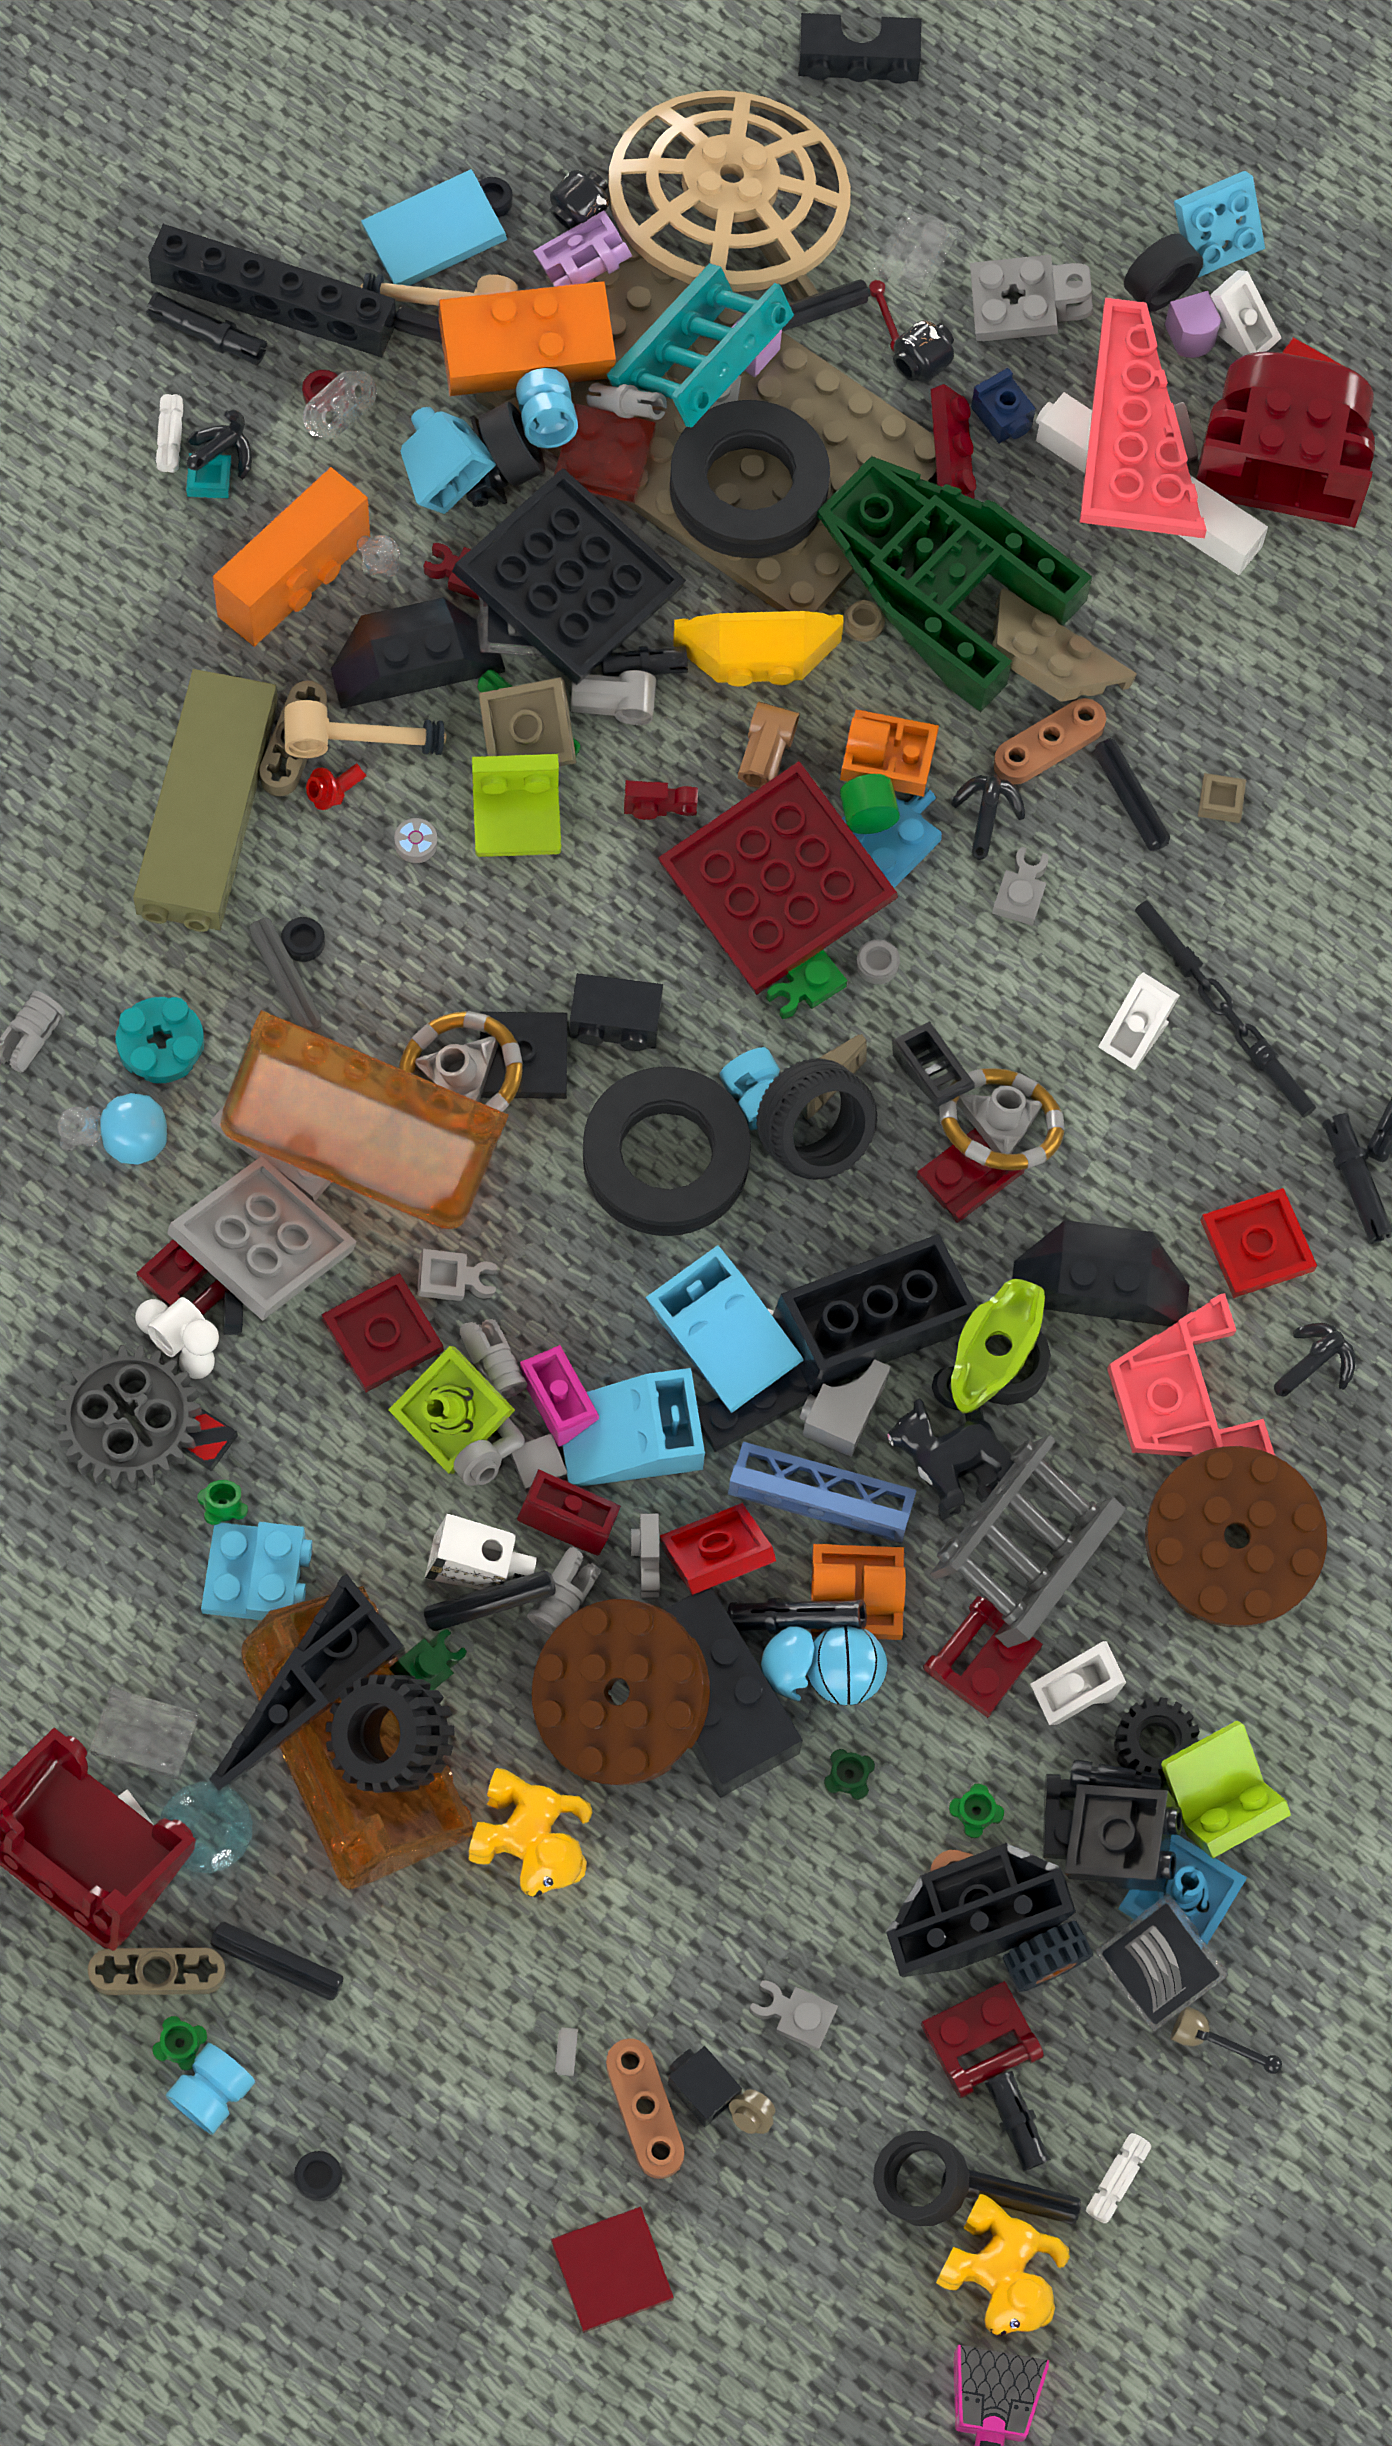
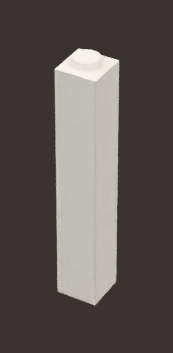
(1231, 533)

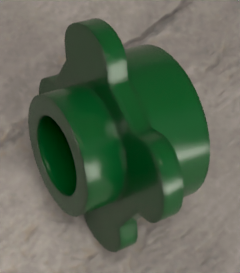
(843, 1762)

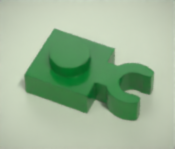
(810, 981)

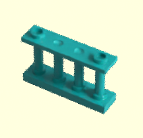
(693, 317)

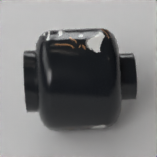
(579, 198)
(923, 351)

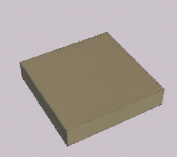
(528, 721)

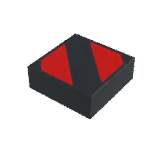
(211, 1441)

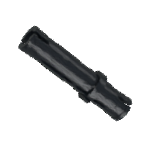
(222, 335)
(1352, 1162)
(779, 1615)

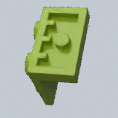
(516, 805)
(1222, 1791)

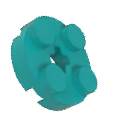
(156, 1015)

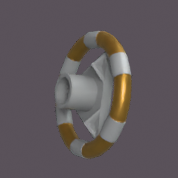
(467, 1065)
(1004, 1120)

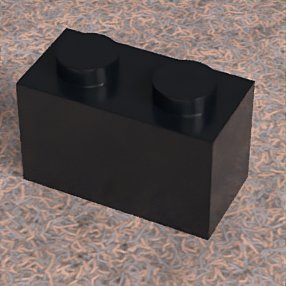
(615, 1011)

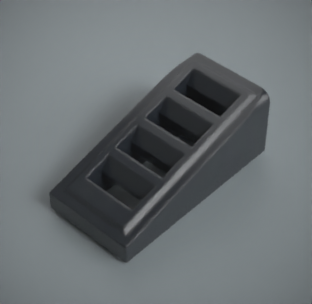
(927, 1038)

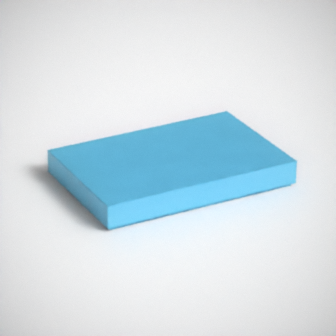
(434, 229)

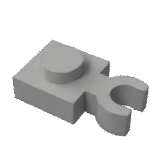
(1021, 892)
(447, 1276)
(646, 1545)
(801, 2017)

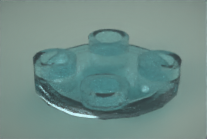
(217, 1822)

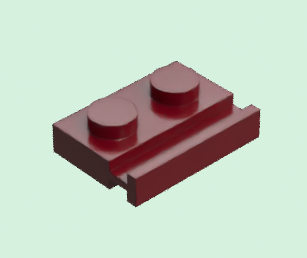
(961, 1182)

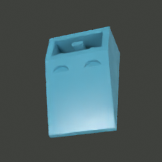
(724, 1328)
(642, 1431)

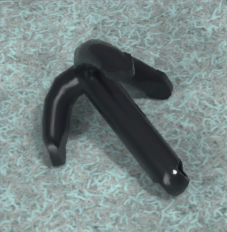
(219, 440)
(992, 788)
(1320, 1352)

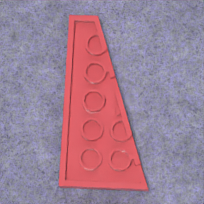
(1135, 444)

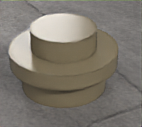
(863, 621)
(752, 2112)

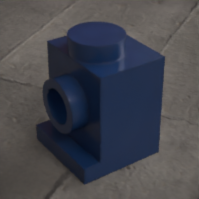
(990, 406)

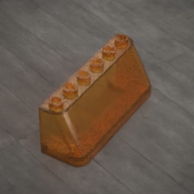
(361, 1122)
(360, 1830)

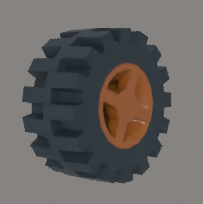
(1047, 1956)

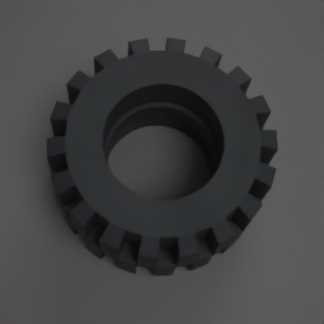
(357, 1733)

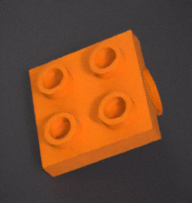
(890, 748)

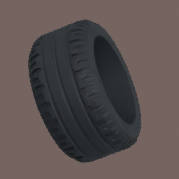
(844, 1141)

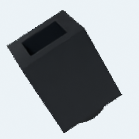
(702, 2084)

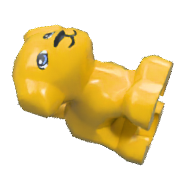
(547, 1857)
(1017, 2298)

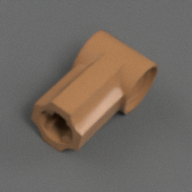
(769, 735)

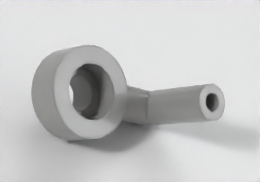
(481, 1460)

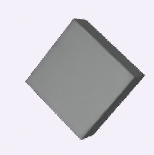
(535, 1455)

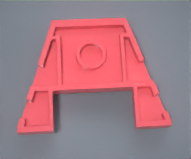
(1166, 1395)

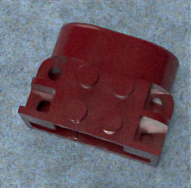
(1291, 438)

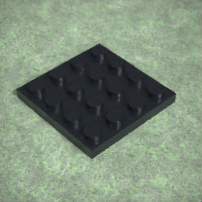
(568, 576)

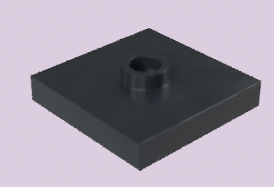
(543, 1054)

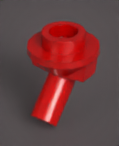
(329, 791)

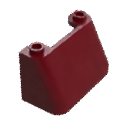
(84, 1843)

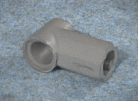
(625, 697)

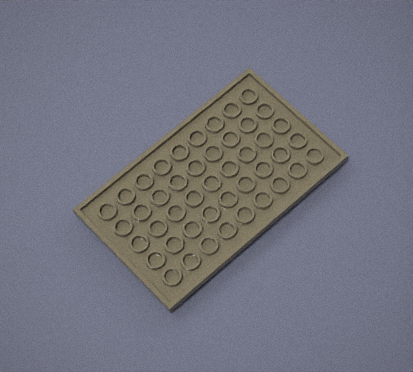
(840, 410)

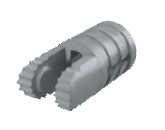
(29, 1030)
(493, 1357)
(553, 1610)

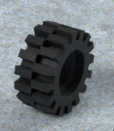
(1148, 1715)

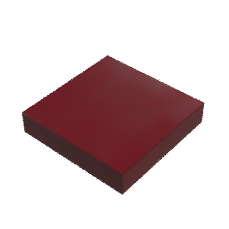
(382, 1332)
(612, 2269)

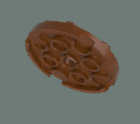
(1274, 1509)
(664, 1701)

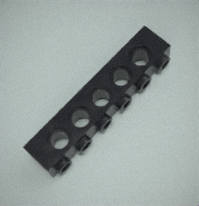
(272, 290)

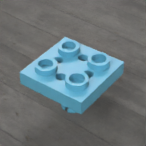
(1214, 214)

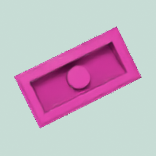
(558, 1394)

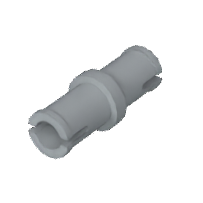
(627, 401)

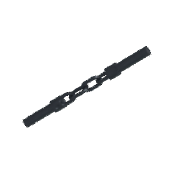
(1261, 1052)

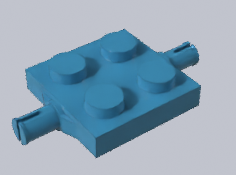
(906, 842)

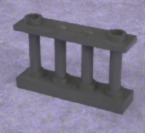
(1069, 1550)

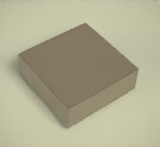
(1221, 798)

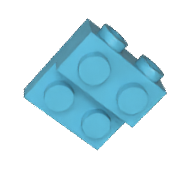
(255, 1569)

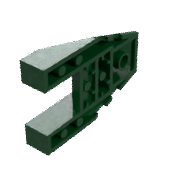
(927, 550)

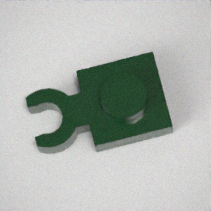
(429, 1660)

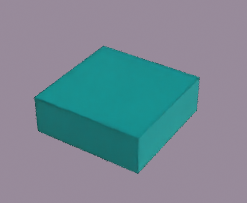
(210, 480)

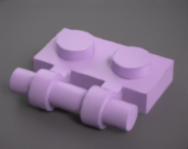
(578, 246)

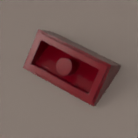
(568, 1513)

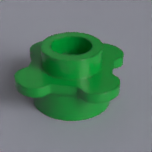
(222, 1502)
(981, 1798)
(172, 2031)

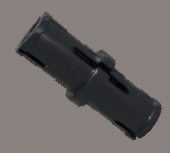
(648, 660)
(1017, 2121)

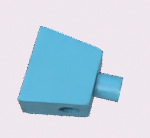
(443, 459)

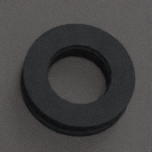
(757, 427)
(674, 1093)

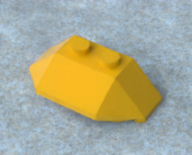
(758, 644)

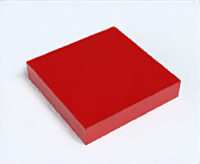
(1258, 1243)
(717, 1548)

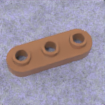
(1042, 754)
(648, 2129)

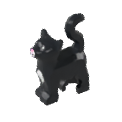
(945, 1459)

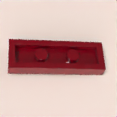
(952, 439)

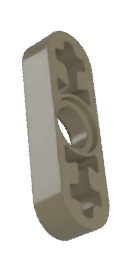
(276, 748)
(144, 1955)

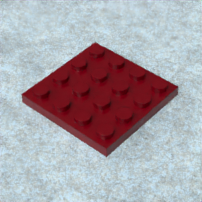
(778, 877)

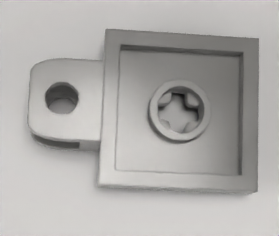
(1044, 300)

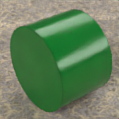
(869, 804)

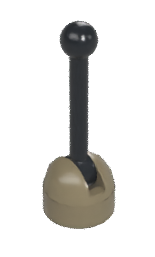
(1193, 2029)

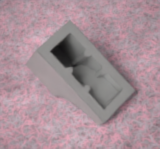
(842, 1412)

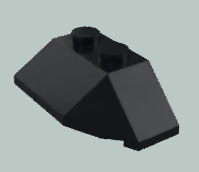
(410, 653)
(1106, 1274)
(977, 1910)

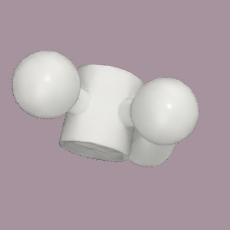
(183, 1330)

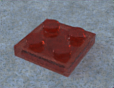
(608, 452)

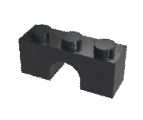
(829, 53)

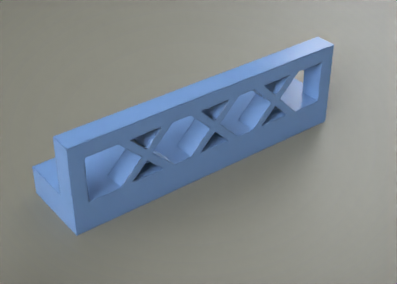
(819, 1501)

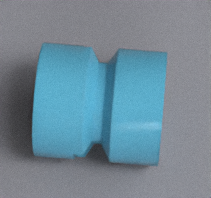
(546, 408)
(748, 1078)
(215, 2083)

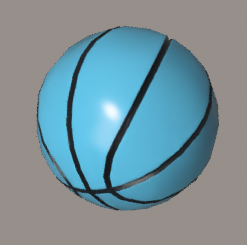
(847, 1665)

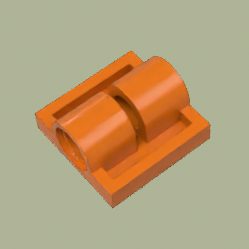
(865, 1574)

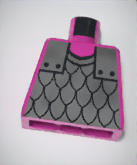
(996, 2393)

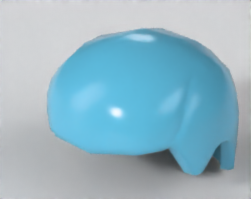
(133, 1128)
(788, 1661)

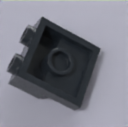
(1123, 1837)

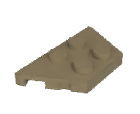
(1052, 654)

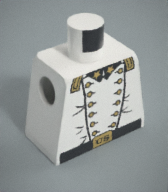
(461, 1554)

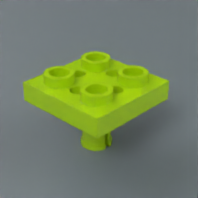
(424, 1407)

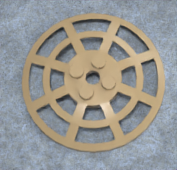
(725, 200)

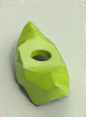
(1012, 1312)

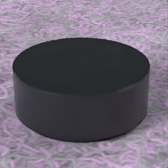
(498, 194)
(303, 939)
(232, 1314)
(318, 2175)

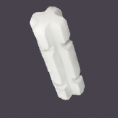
(169, 433)
(1118, 2178)

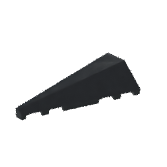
(339, 1647)

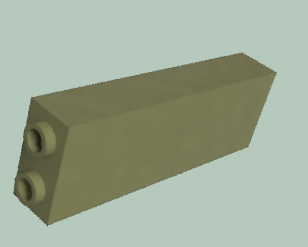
(205, 801)

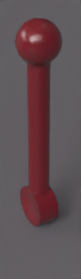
(877, 290)

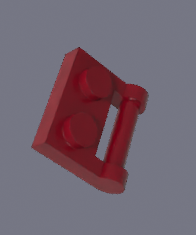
(174, 1273)
(994, 1667)
(975, 2025)

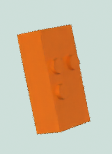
(504, 335)
(292, 557)

